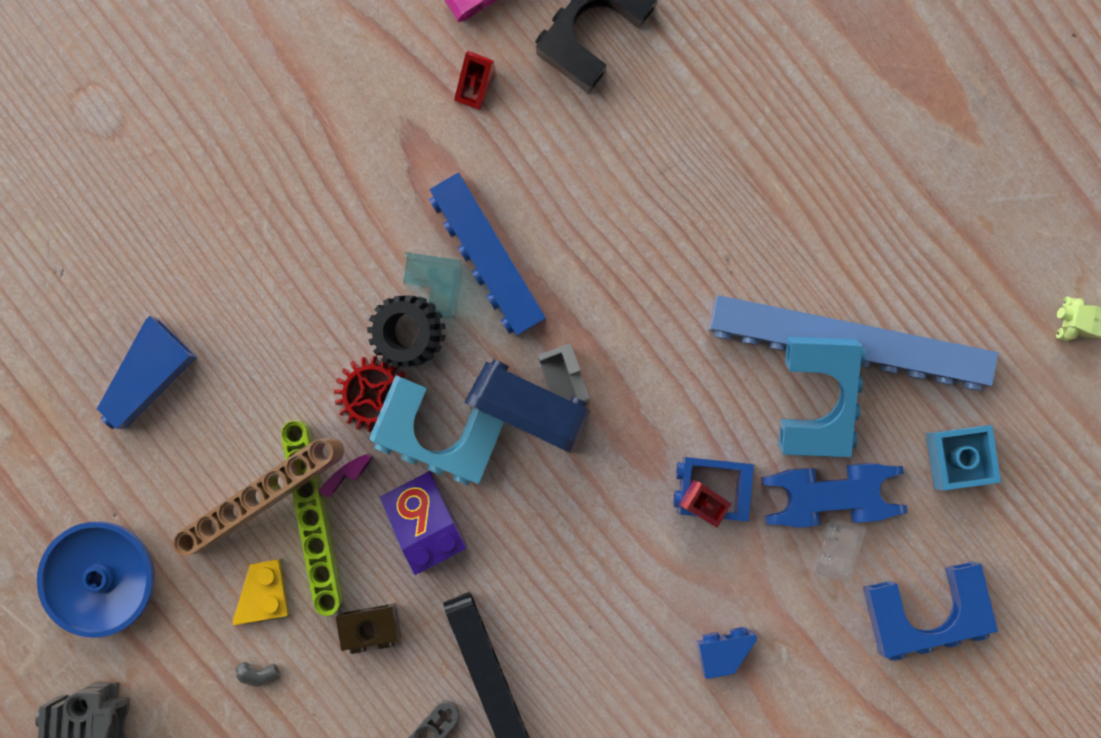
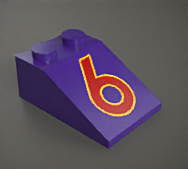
(423, 523)

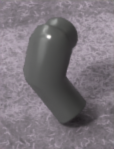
(256, 678)

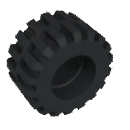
(385, 336)

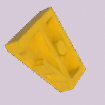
(262, 593)

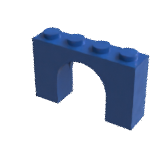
(969, 616)

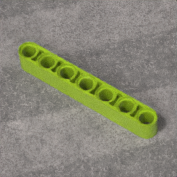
(308, 531)

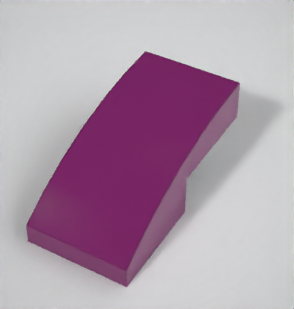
(352, 470)

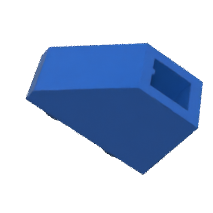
(724, 653)

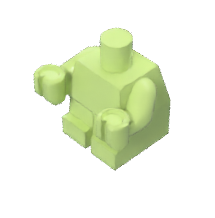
(1079, 320)

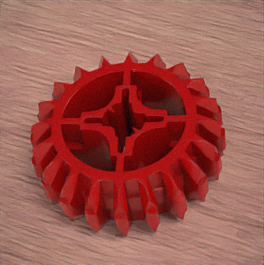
(360, 401)

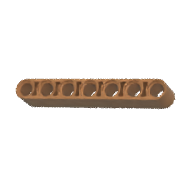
(246, 501)

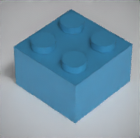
(963, 457)

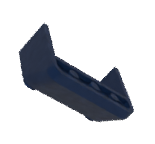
(528, 406)

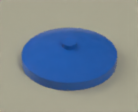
(95, 579)

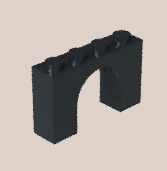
(565, 53)

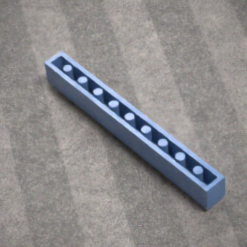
(883, 347)

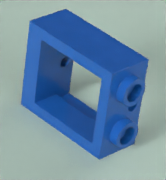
(743, 486)

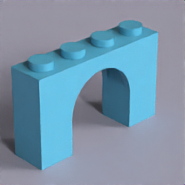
(396, 432)

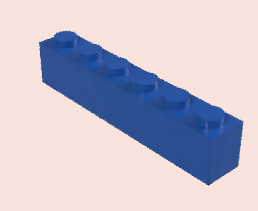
(487, 254)

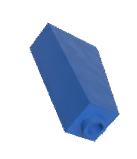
(144, 374)

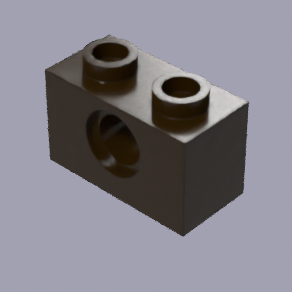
(382, 617)

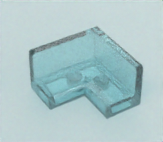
(439, 274)

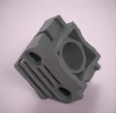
(85, 714)

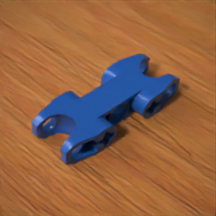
(857, 493)

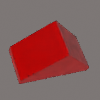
(474, 80)
(705, 503)

